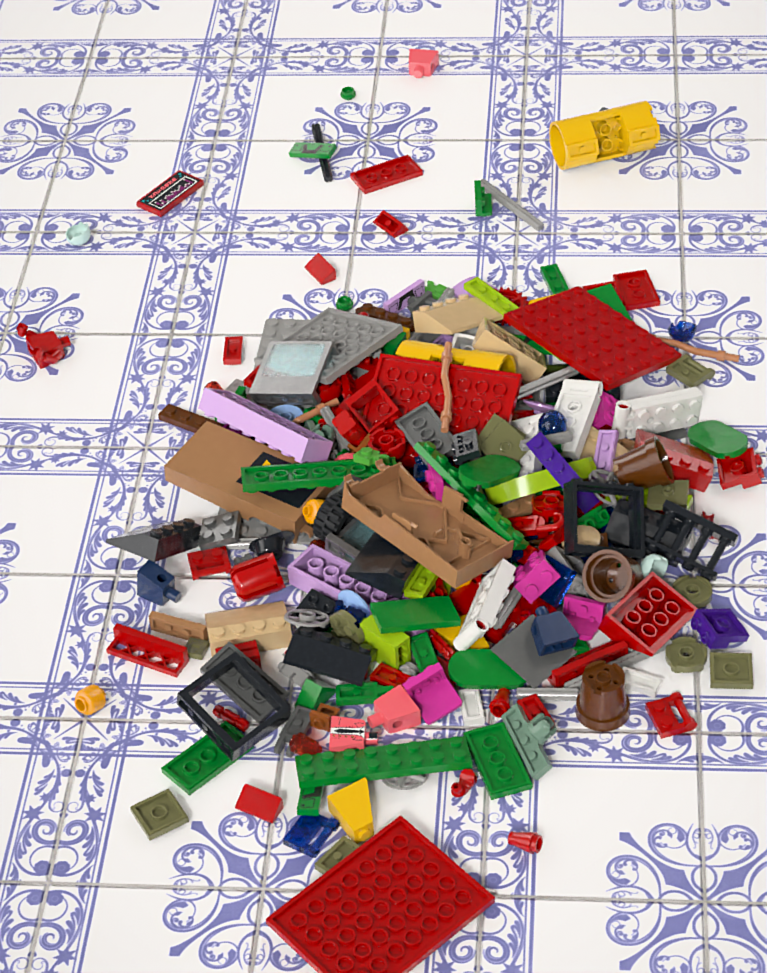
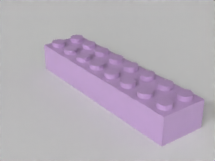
(265, 426)
(326, 574)

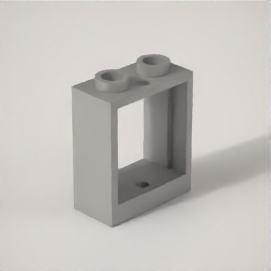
(575, 563)

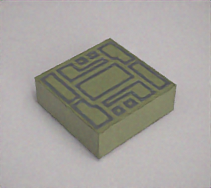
(197, 648)

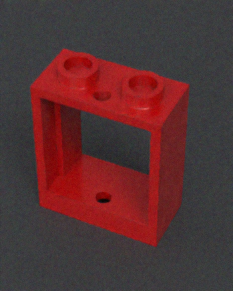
(365, 395)

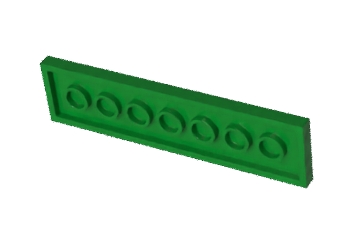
(304, 475)
(383, 762)

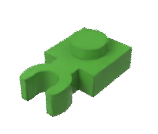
(436, 290)
(368, 456)

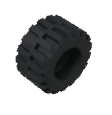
(331, 517)

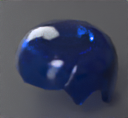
(683, 331)
(552, 422)

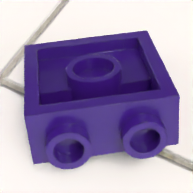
(718, 627)

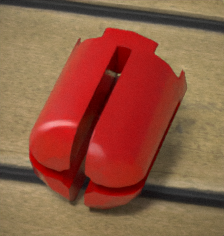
(546, 505)
(256, 577)

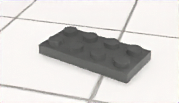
(424, 425)
(239, 689)

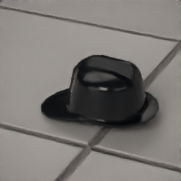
(272, 543)

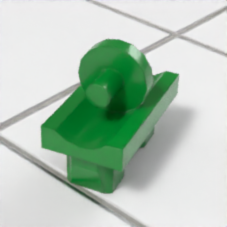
(596, 518)

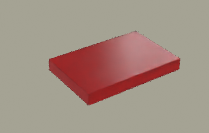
(637, 290)

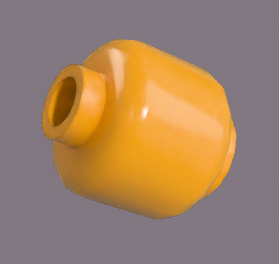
(310, 509)
(90, 699)

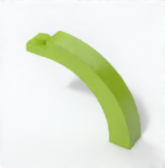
(534, 482)

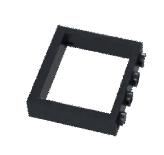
(636, 517)
(212, 728)

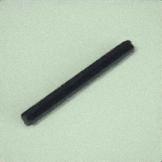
(324, 163)

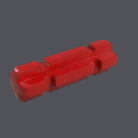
(440, 644)
(231, 717)

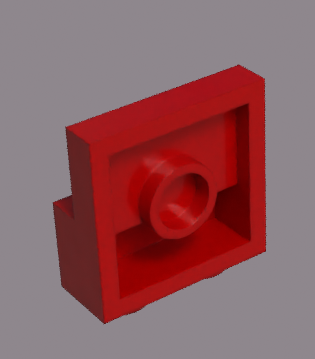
(741, 470)

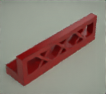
(151, 646)
(575, 666)

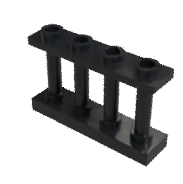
(689, 521)

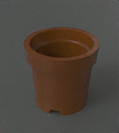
(645, 466)
(604, 566)
(602, 697)

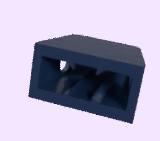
(156, 584)
(552, 632)

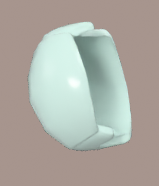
(78, 234)
(654, 563)

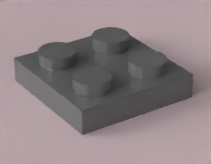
(220, 530)

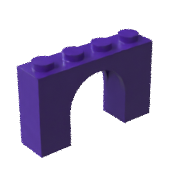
(559, 469)

